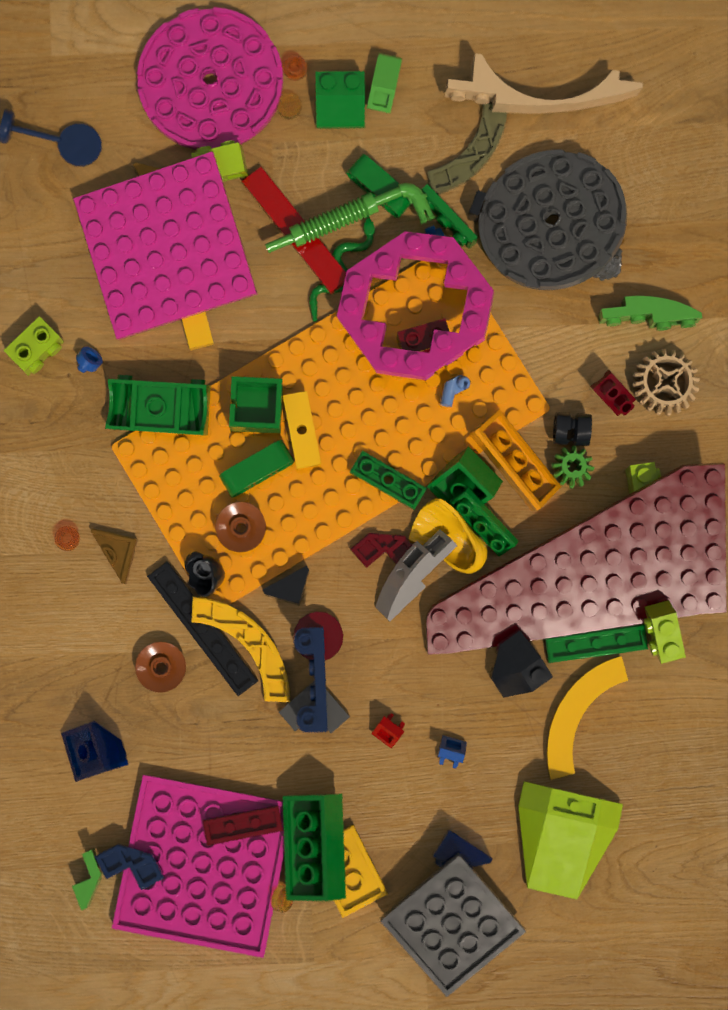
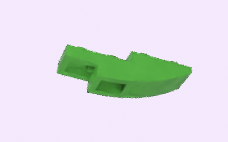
(660, 312)

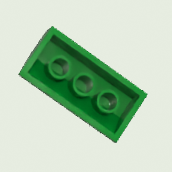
(314, 847)

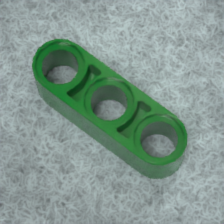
(374, 179)
(256, 468)

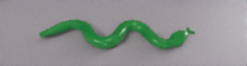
(369, 231)

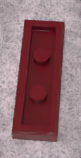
(242, 825)

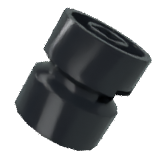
(580, 425)

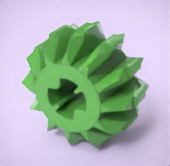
(576, 475)

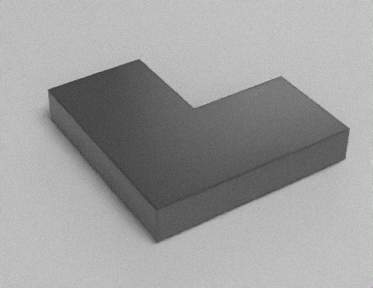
(335, 713)

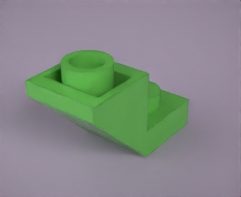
(384, 83)

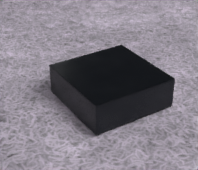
(476, 206)

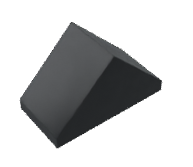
(290, 587)

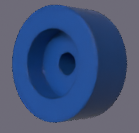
(88, 360)

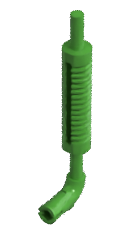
(351, 212)

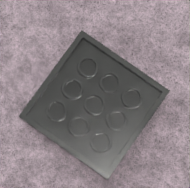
(452, 924)

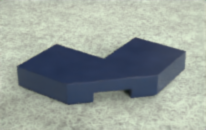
(142, 864)

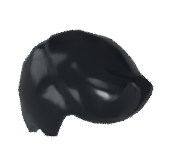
(204, 573)

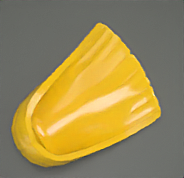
(439, 515)

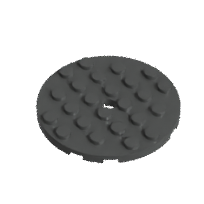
(580, 242)

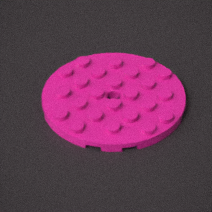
(205, 44)

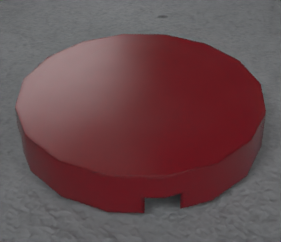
(332, 631)

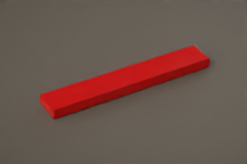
(284, 216)

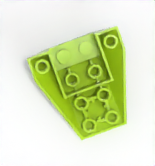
(563, 837)

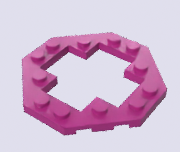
(445, 345)

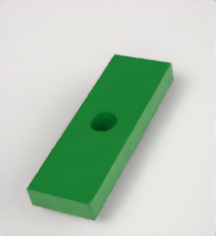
(450, 219)
(401, 489)
(483, 522)

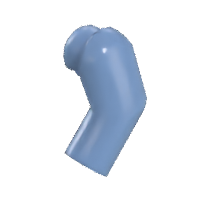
(452, 388)

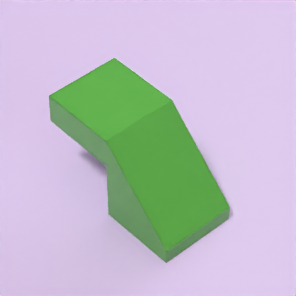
(86, 889)

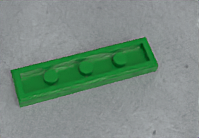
(596, 643)

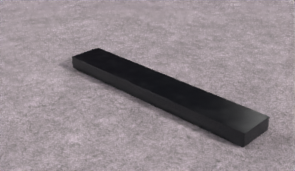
(207, 636)

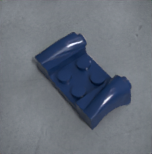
(311, 643)

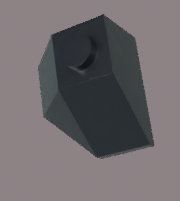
(518, 666)

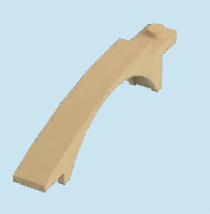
(488, 87)

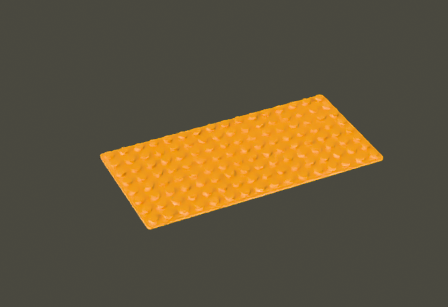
(351, 413)

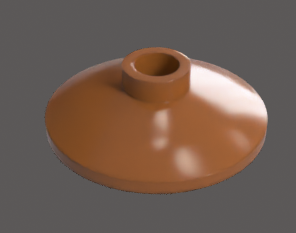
(237, 514)
(147, 664)

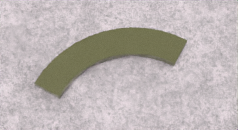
(474, 157)

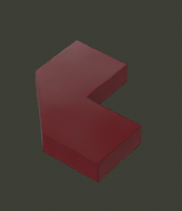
(376, 544)

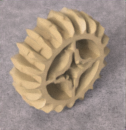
(659, 375)

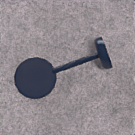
(76, 144)

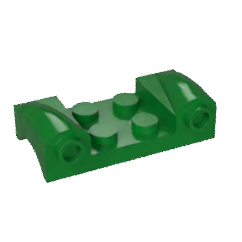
(158, 406)

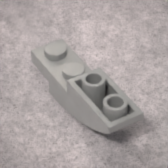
(407, 576)

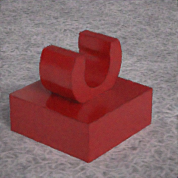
(388, 732)

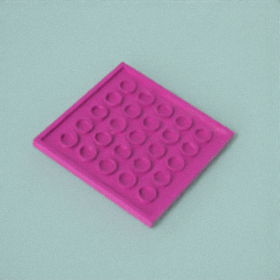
(165, 246)
(209, 893)

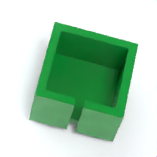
(257, 404)

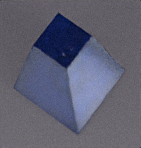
(93, 750)

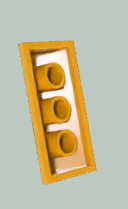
(515, 461)

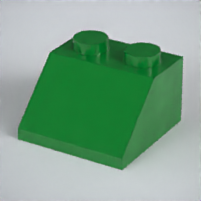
(340, 99)
(462, 472)

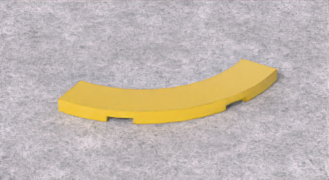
(252, 638)
(571, 710)

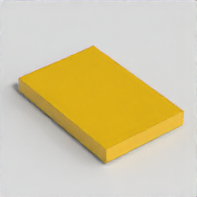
(361, 877)

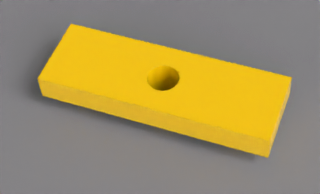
(299, 415)

